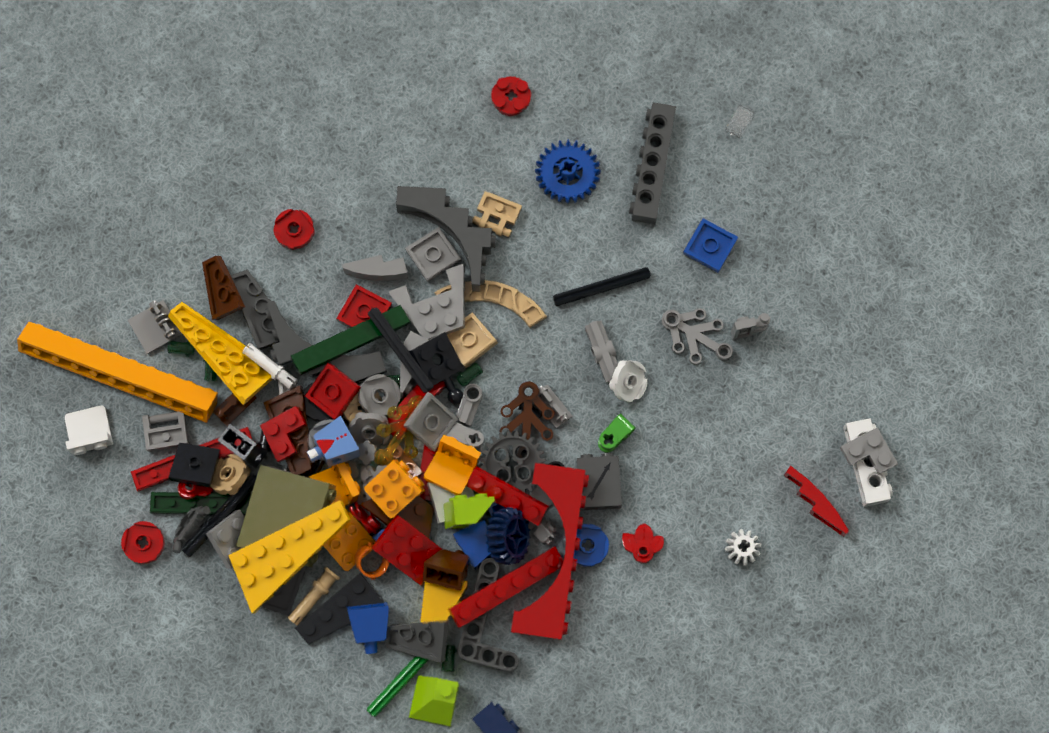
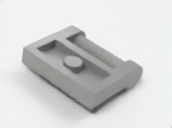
(165, 436)

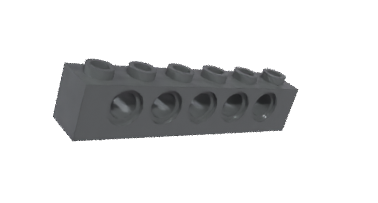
(664, 115)

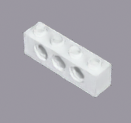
(869, 494)

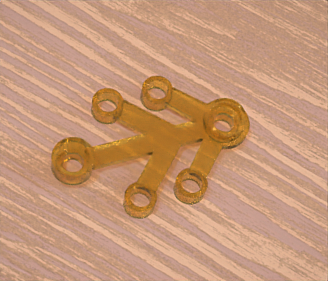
(401, 432)

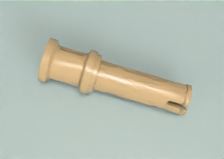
(319, 588)

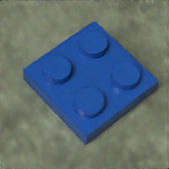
(710, 245)

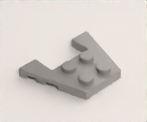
(438, 313)

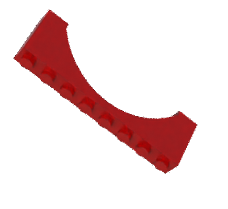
(547, 614)

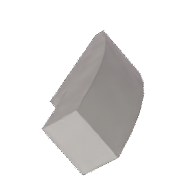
(377, 270)

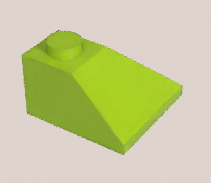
(434, 700)

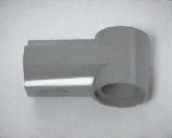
(468, 407)

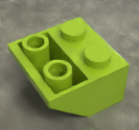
(464, 511)

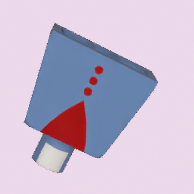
(334, 444)

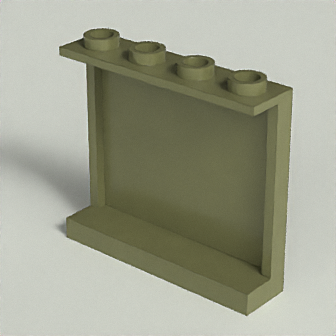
(281, 500)

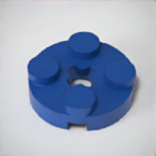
(598, 539)

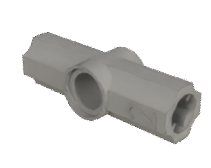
(602, 349)

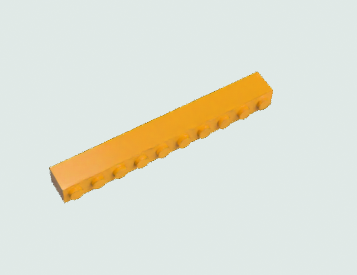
(117, 371)

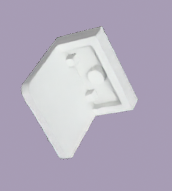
(88, 430)

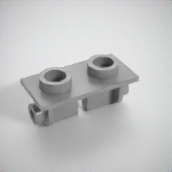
(561, 413)
(545, 531)

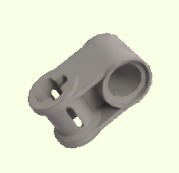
(467, 436)

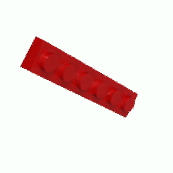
(506, 587)

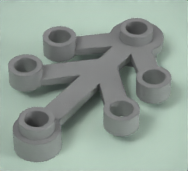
(694, 334)

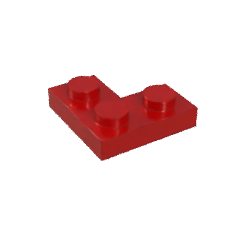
(278, 431)

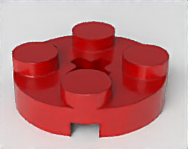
(517, 104)
(296, 218)
(151, 551)

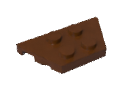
(417, 513)

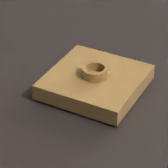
(471, 341)

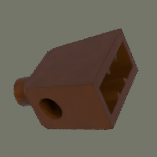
(447, 569)

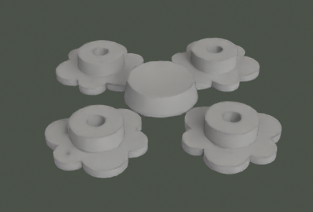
(367, 472)

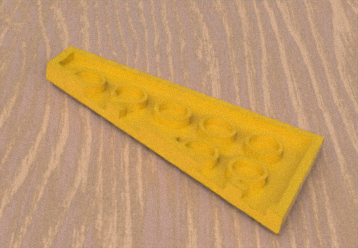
(221, 353)
(279, 556)

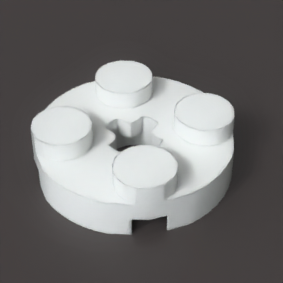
(620, 377)

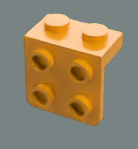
(452, 465)
(340, 476)
(394, 488)
(347, 542)

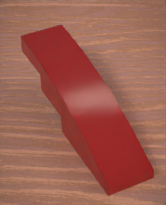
(822, 508)

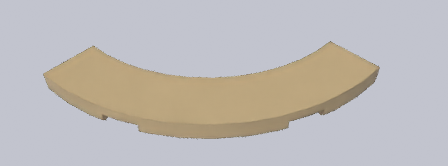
(506, 297)

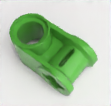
(617, 431)

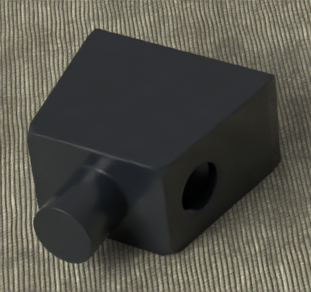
(247, 450)

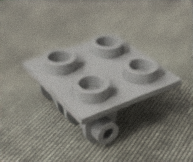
(154, 326)

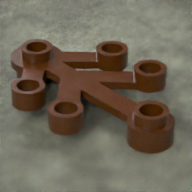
(527, 415)

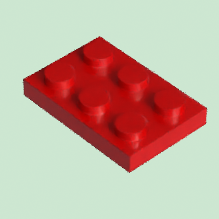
(405, 548)

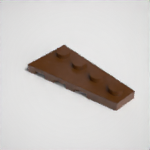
(300, 462)

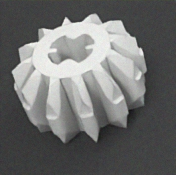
(749, 552)

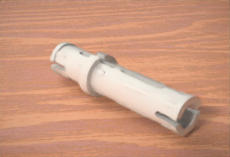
(276, 371)

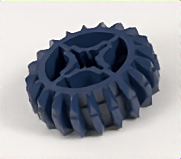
(508, 536)

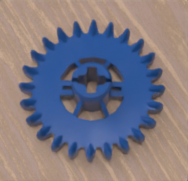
(584, 162)

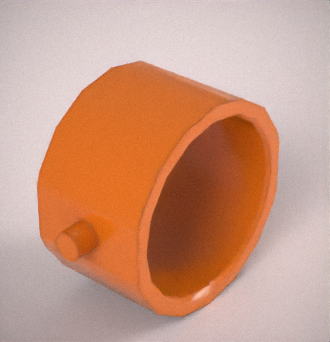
(358, 556)

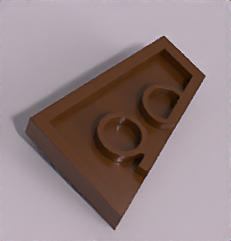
(221, 290)

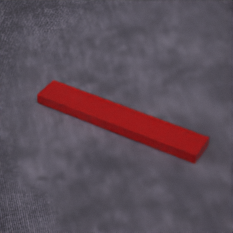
(159, 471)

